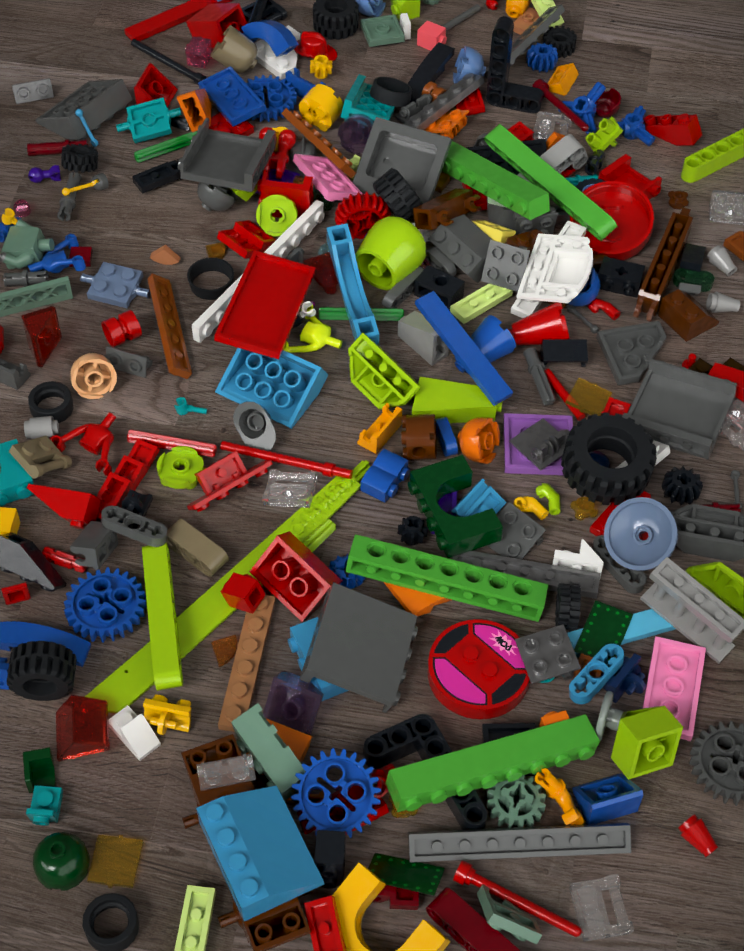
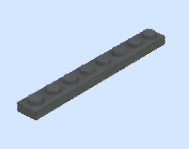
(519, 842)

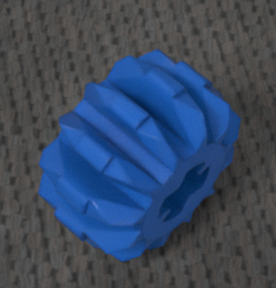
(542, 57)

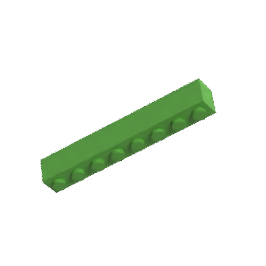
(496, 182)
(491, 763)

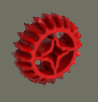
(361, 213)

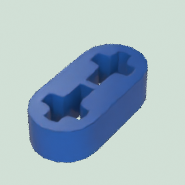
(446, 437)

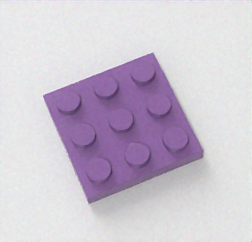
(514, 460)

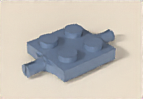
(115, 285)

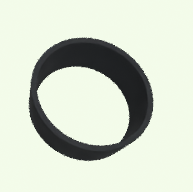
(383, 92)
(206, 265)

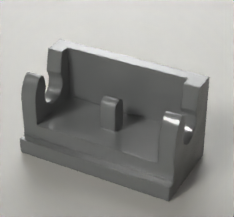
(13, 375)
(95, 544)

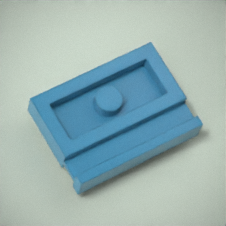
(478, 500)

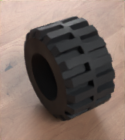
(335, 18)
(397, 194)
(41, 670)

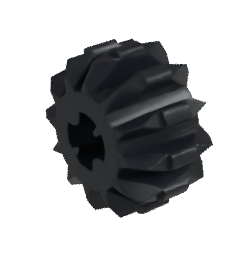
(682, 485)

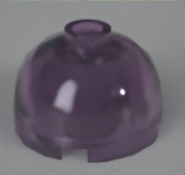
(355, 132)

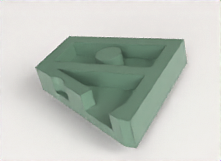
(508, 917)

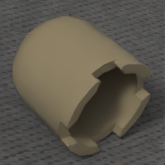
(235, 51)

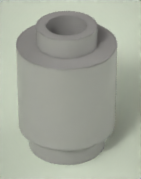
(40, 427)

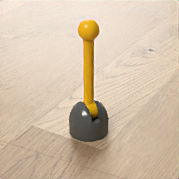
(98, 182)

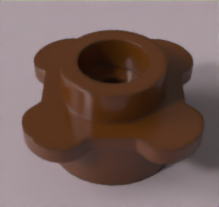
(678, 199)

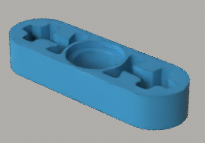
(598, 662)

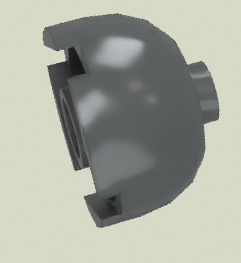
(216, 197)

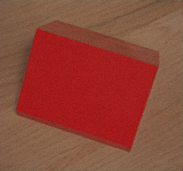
(153, 86)

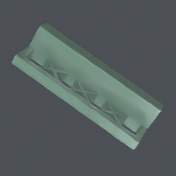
(35, 296)

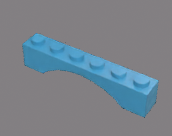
(350, 283)

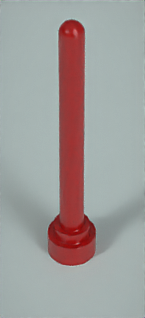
(467, 875)

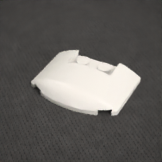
(557, 268)

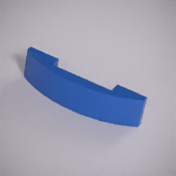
(16, 633)

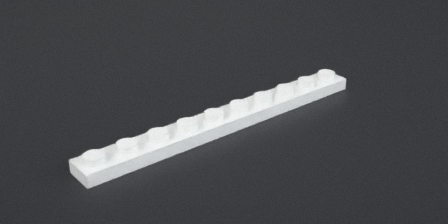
(281, 248)

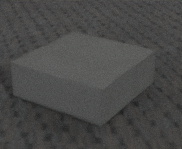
(690, 289)

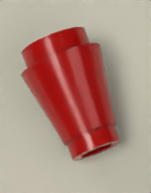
(698, 835)

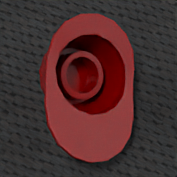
(314, 44)

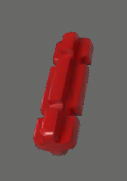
(63, 559)

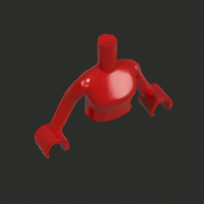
(96, 438)

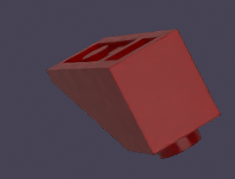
(73, 506)

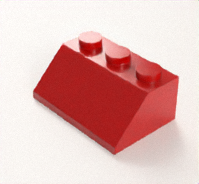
(294, 575)

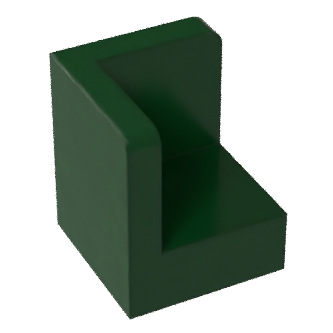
(39, 768)

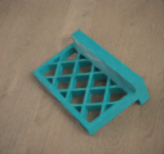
(360, 102)

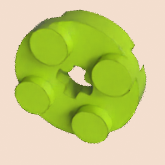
(268, 206)
(179, 478)

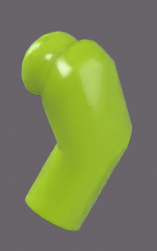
(553, 497)

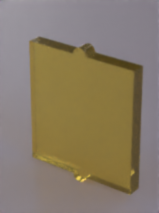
(588, 397)
(115, 861)

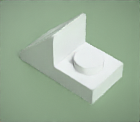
(585, 560)
(134, 732)

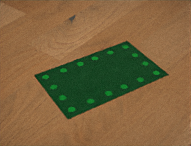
(603, 627)
(406, 874)

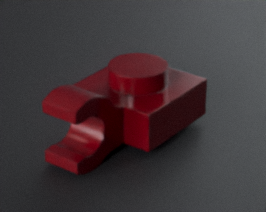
(398, 898)

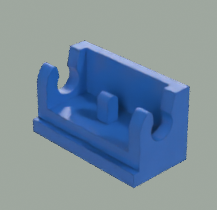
(301, 85)

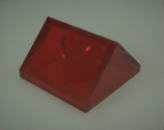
(42, 333)
(82, 727)

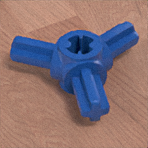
(585, 106)
(634, 126)

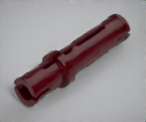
(51, 148)

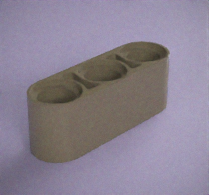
(196, 548)

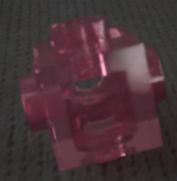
(198, 52)

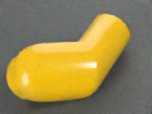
(530, 504)

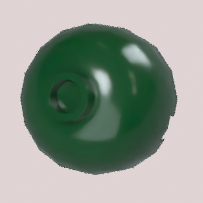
(61, 861)

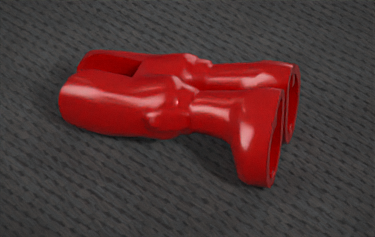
(278, 160)

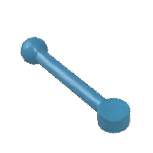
(79, 113)

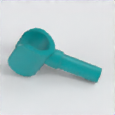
(184, 408)

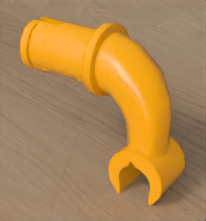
(557, 790)

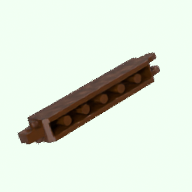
(663, 264)

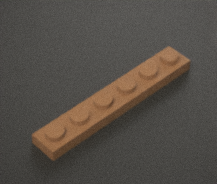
(247, 663)

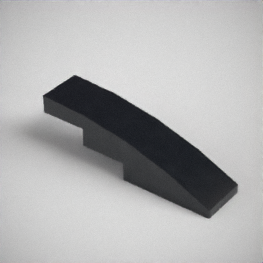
(430, 69)

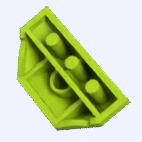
(379, 374)
(721, 582)

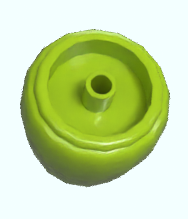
(390, 252)

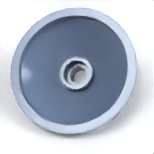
(625, 529)

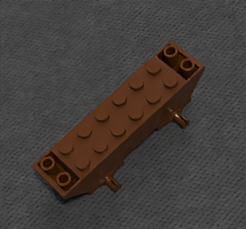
(277, 924)

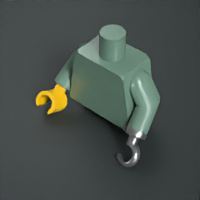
(23, 243)

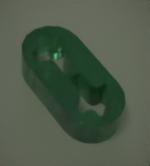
(695, 278)

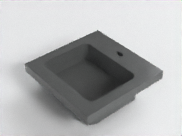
(409, 150)

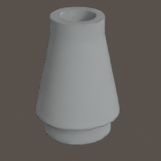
(721, 259)
(722, 303)

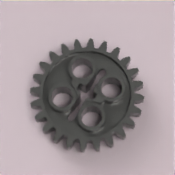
(728, 783)

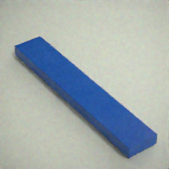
(463, 348)

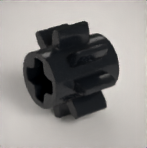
(412, 530)

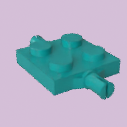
(149, 120)

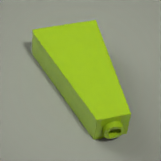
(452, 400)

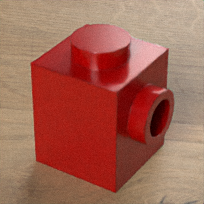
(243, 592)

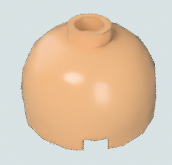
(93, 376)

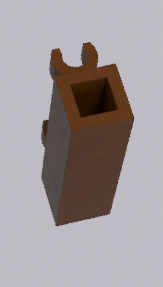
(445, 207)

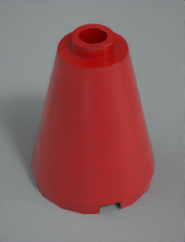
(543, 324)

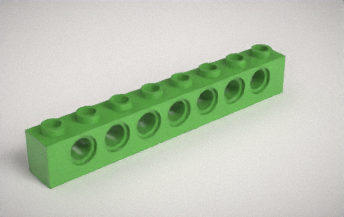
(447, 578)

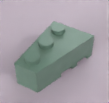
(267, 750)

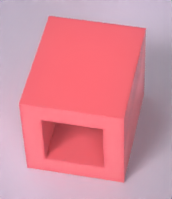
(430, 34)

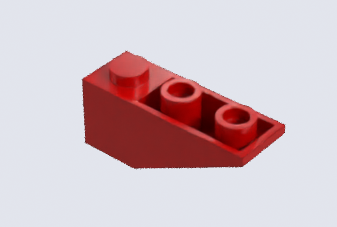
(675, 129)

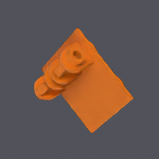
(449, 123)

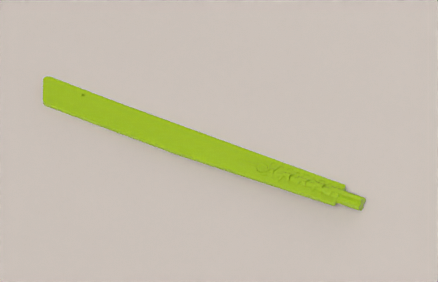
(211, 608)

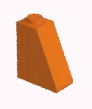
(195, 107)

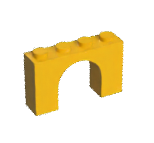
(354, 898)

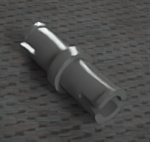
(25, 278)

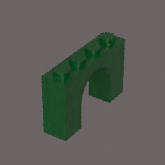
(452, 533)

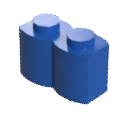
(384, 475)

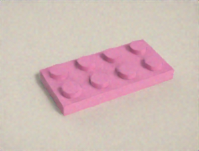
(326, 177)
(675, 680)

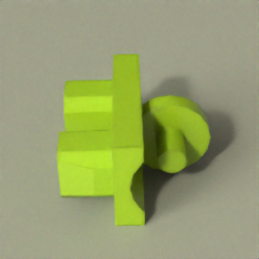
(605, 136)

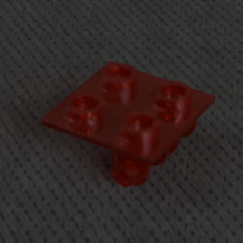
(324, 272)

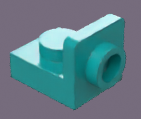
(45, 805)

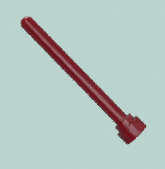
(541, 84)

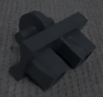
(137, 504)

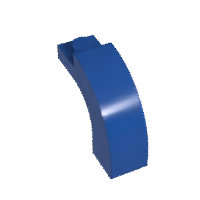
(274, 33)

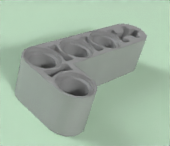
(563, 154)

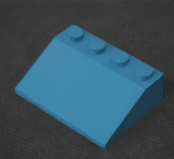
(280, 386)
(258, 849)

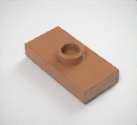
(525, 20)

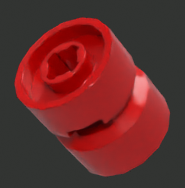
(119, 329)

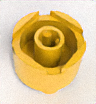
(321, 107)

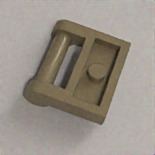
(36, 451)

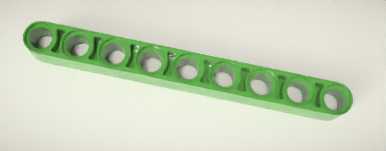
(544, 176)

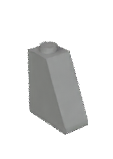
(422, 337)

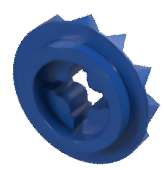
(338, 567)

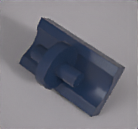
(628, 679)

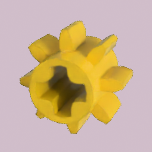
(321, 66)

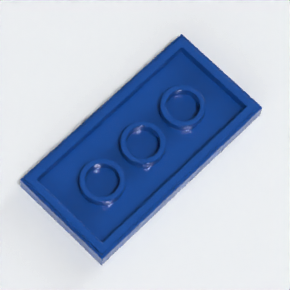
(232, 96)

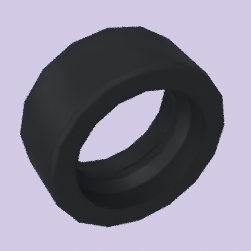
(51, 389)
(102, 903)

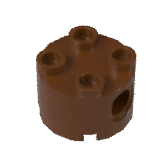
(419, 437)

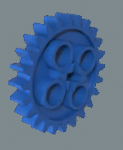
(279, 96)
(105, 605)
(353, 775)

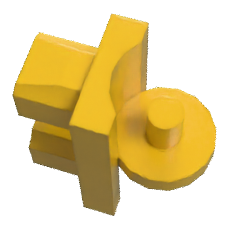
(167, 715)

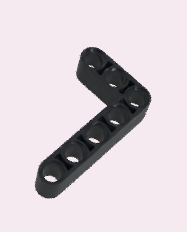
(499, 90)
(423, 744)

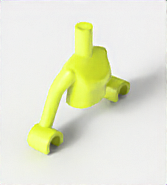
(316, 335)

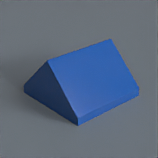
(608, 798)

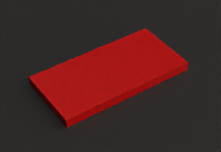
(265, 304)

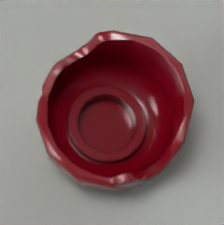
(608, 103)

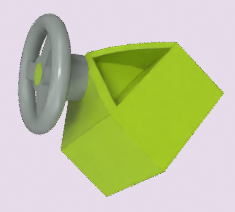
(644, 737)

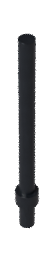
(196, 77)

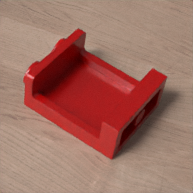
(621, 171)
(300, 193)

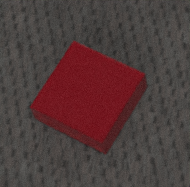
(85, 252)

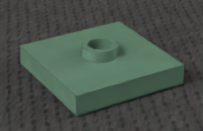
(382, 30)

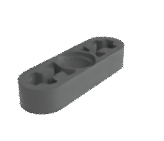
(401, 290)
(149, 533)
(619, 574)

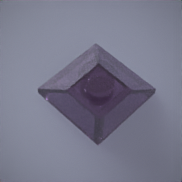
(293, 702)

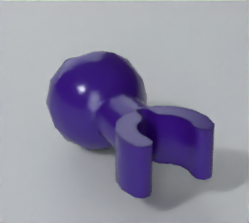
(37, 175)

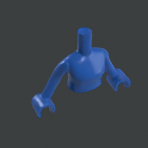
(57, 261)

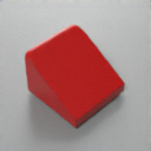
(16, 593)

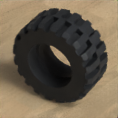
(611, 434)

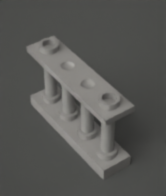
(693, 610)

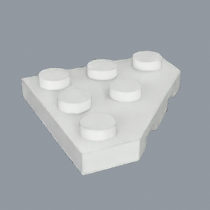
(280, 64)

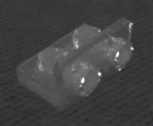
(726, 207)

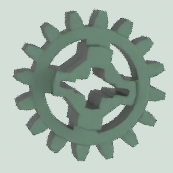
(530, 802)

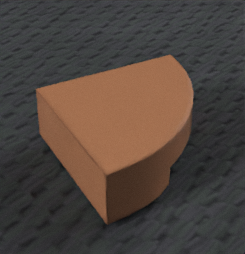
(165, 256)

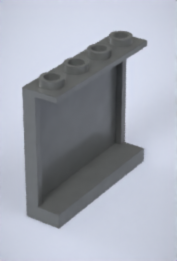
(226, 158)
(682, 407)
(361, 645)

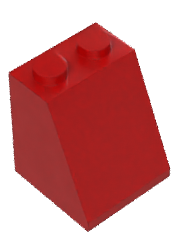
(215, 19)

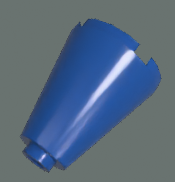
(491, 340)

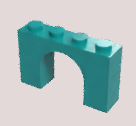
(12, 476)

